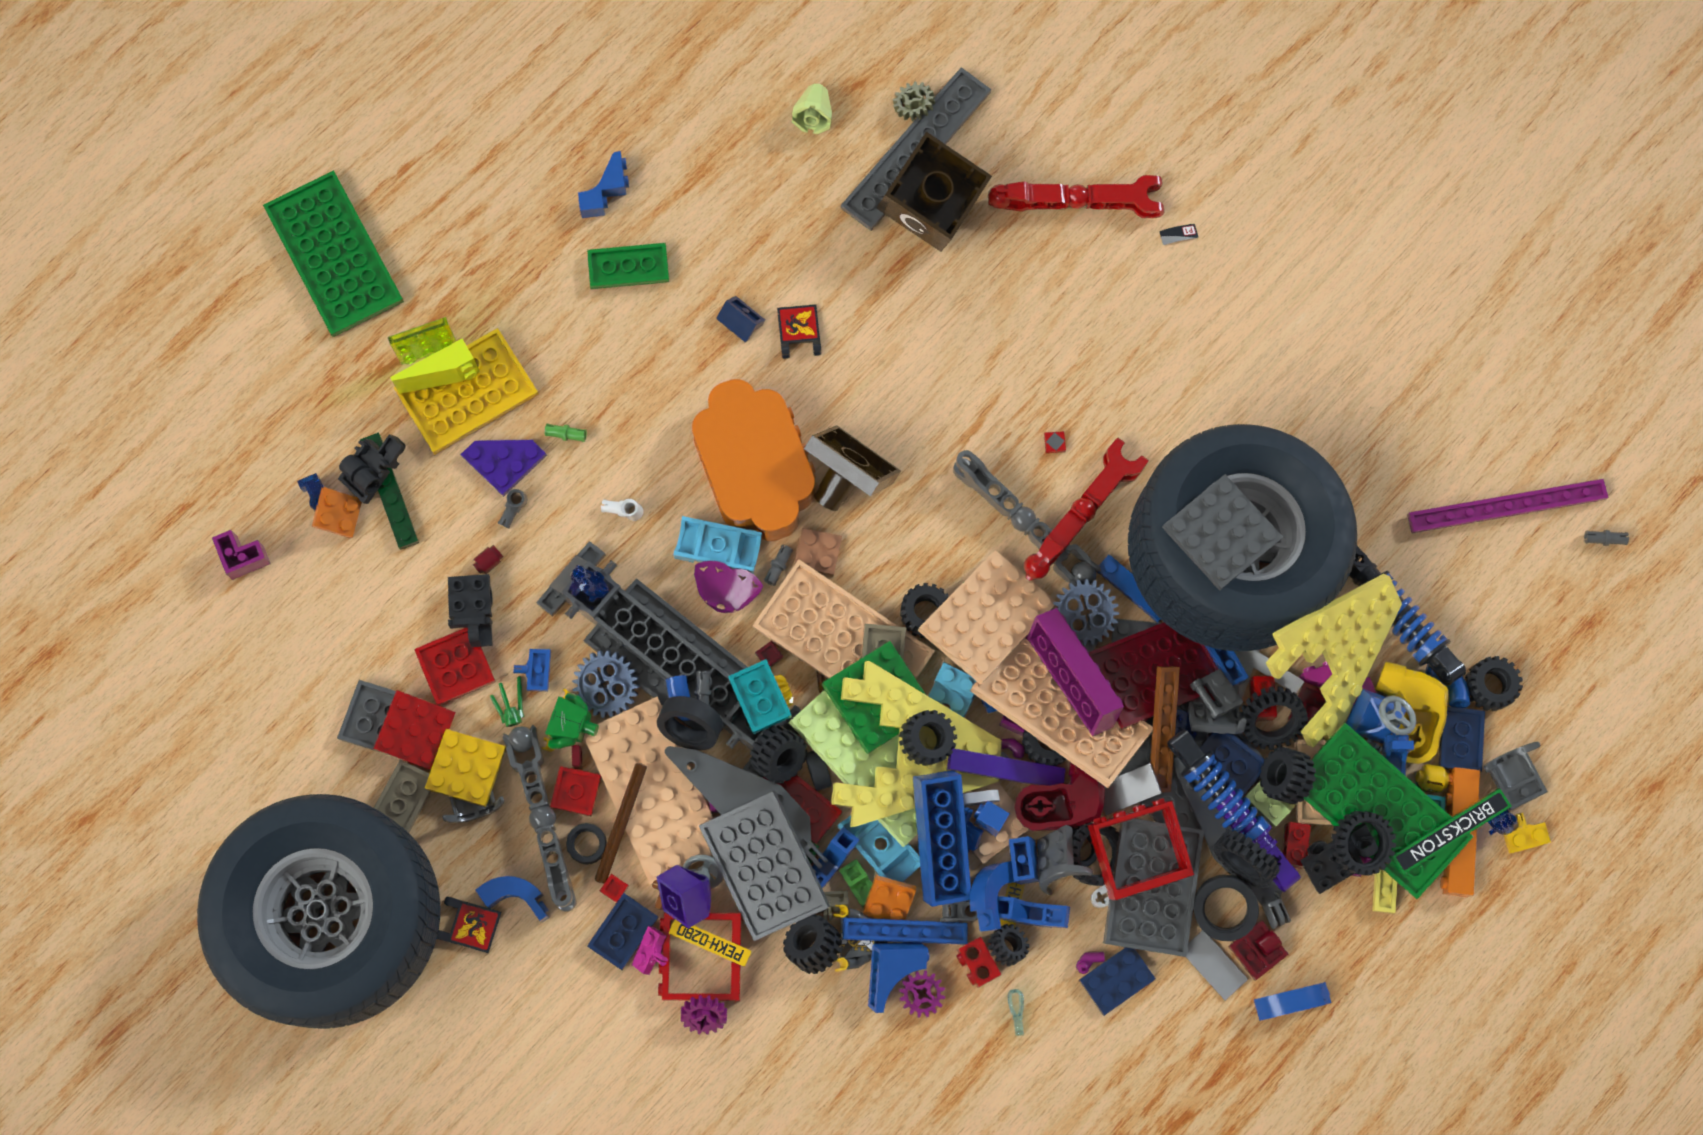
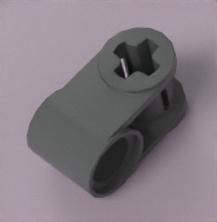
(957, 912)

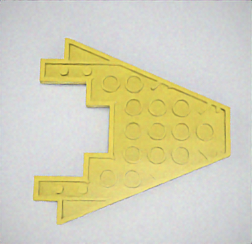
(1349, 637)
(894, 787)

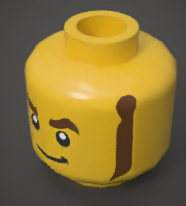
(1432, 778)

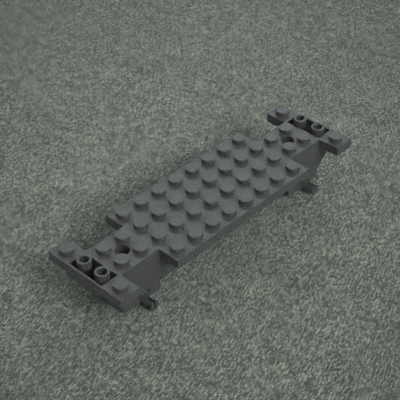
(656, 641)

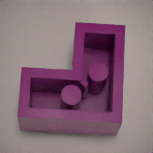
(239, 559)

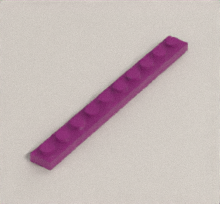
(1507, 506)

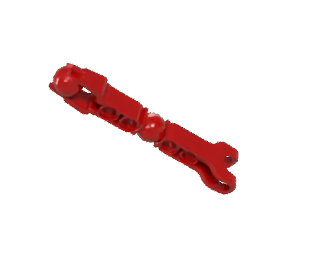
(1028, 196)
(1084, 509)

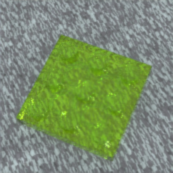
(422, 341)

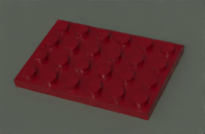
(1133, 664)

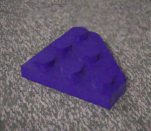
(503, 461)

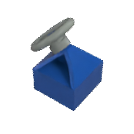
(1380, 716)

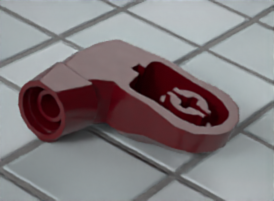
(1061, 804)

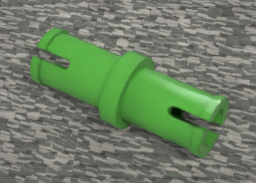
(565, 432)

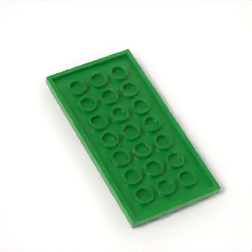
(333, 253)
(1359, 778)

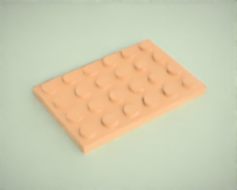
(986, 617)

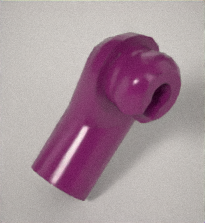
(1016, 747)
(1088, 959)

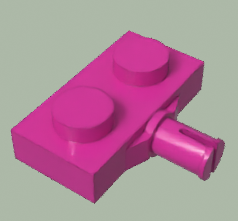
(650, 951)

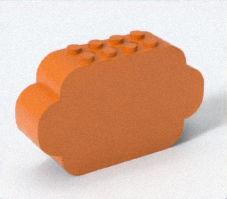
(754, 459)

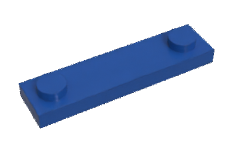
(1124, 581)

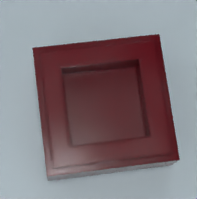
(770, 653)
(577, 757)

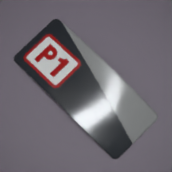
(1178, 233)

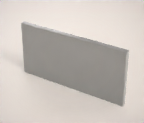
(1131, 789)
(1214, 965)

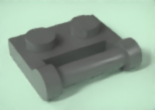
(1222, 692)

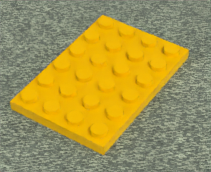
(460, 408)

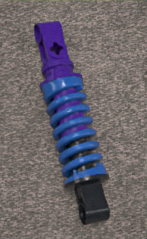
(1229, 801)

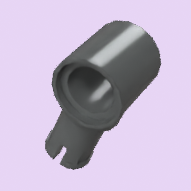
(511, 508)

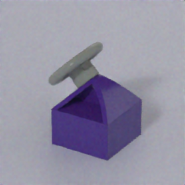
(687, 891)

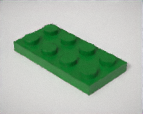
(628, 266)

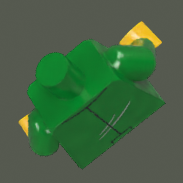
(568, 722)

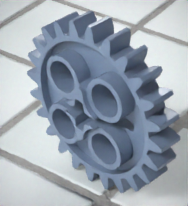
(1103, 607)
(622, 675)

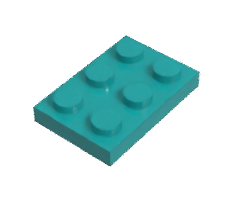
(759, 696)

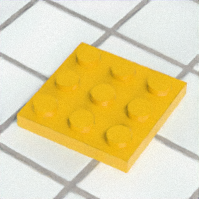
(465, 767)

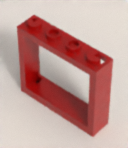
(1185, 869)
(663, 988)

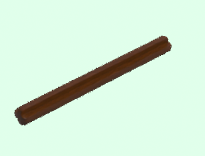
(620, 823)

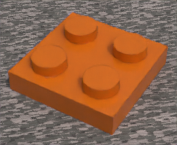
(337, 512)
(889, 899)

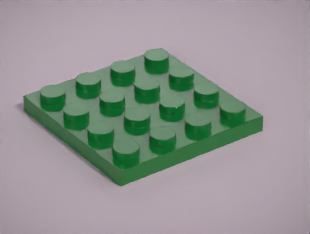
(865, 717)

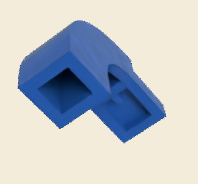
(1396, 749)
(836, 852)
(508, 886)
(985, 893)
(1032, 913)
(1292, 1001)

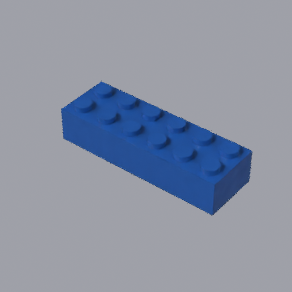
(942, 838)

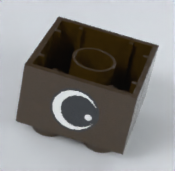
(934, 192)

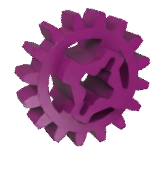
(917, 1002)
(703, 1014)

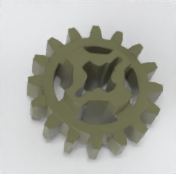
(914, 101)

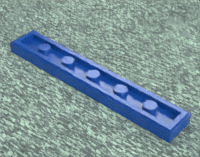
(904, 931)

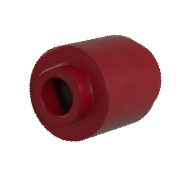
(487, 559)

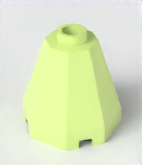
(813, 110)

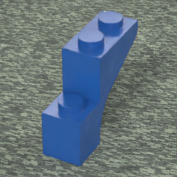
(613, 183)

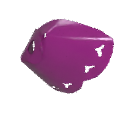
(725, 586)

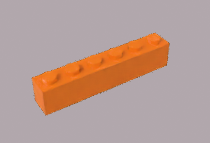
(1460, 873)

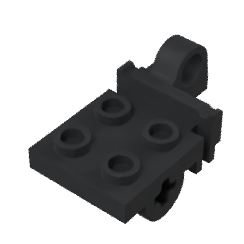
(368, 467)
(470, 607)
(1321, 863)

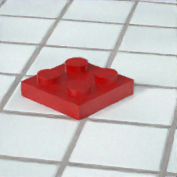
(575, 791)

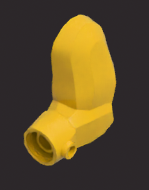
(1428, 700)

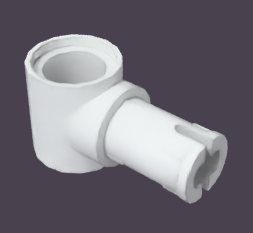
(622, 508)

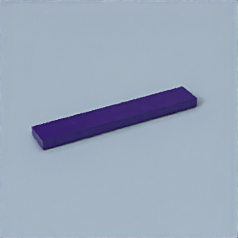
(1004, 768)

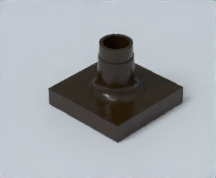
(849, 466)

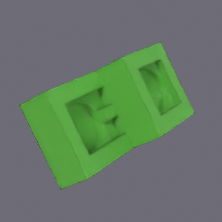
(857, 881)

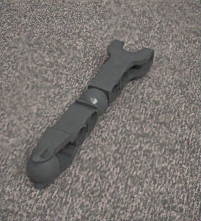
(1022, 518)
(542, 816)

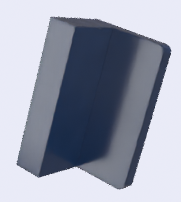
(739, 318)

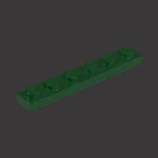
(395, 506)

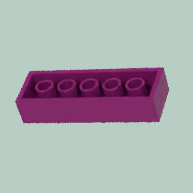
(1075, 671)

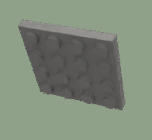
(1222, 532)

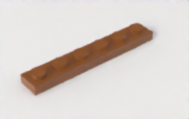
(1164, 724)

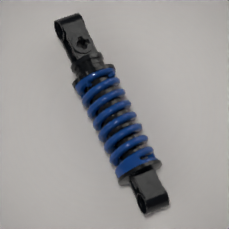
(1409, 626)

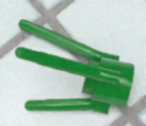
(510, 716)

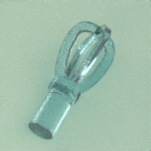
(1018, 1024)

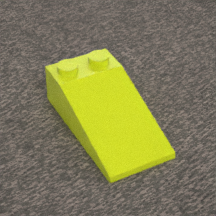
(442, 368)

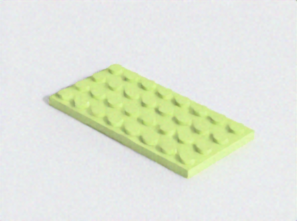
(836, 744)

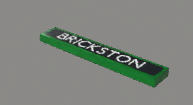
(1451, 831)

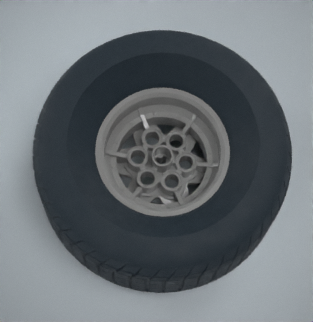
(1293, 492)
(273, 855)

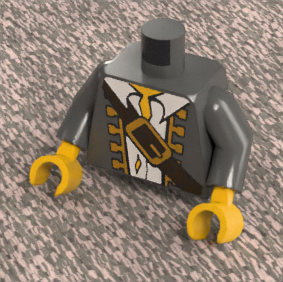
(853, 952)

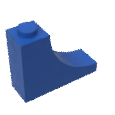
(889, 965)

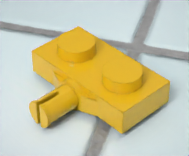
(1526, 835)

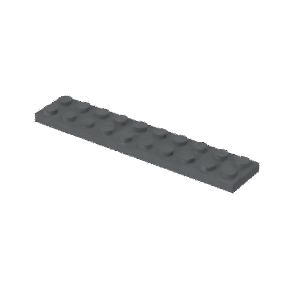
(951, 110)

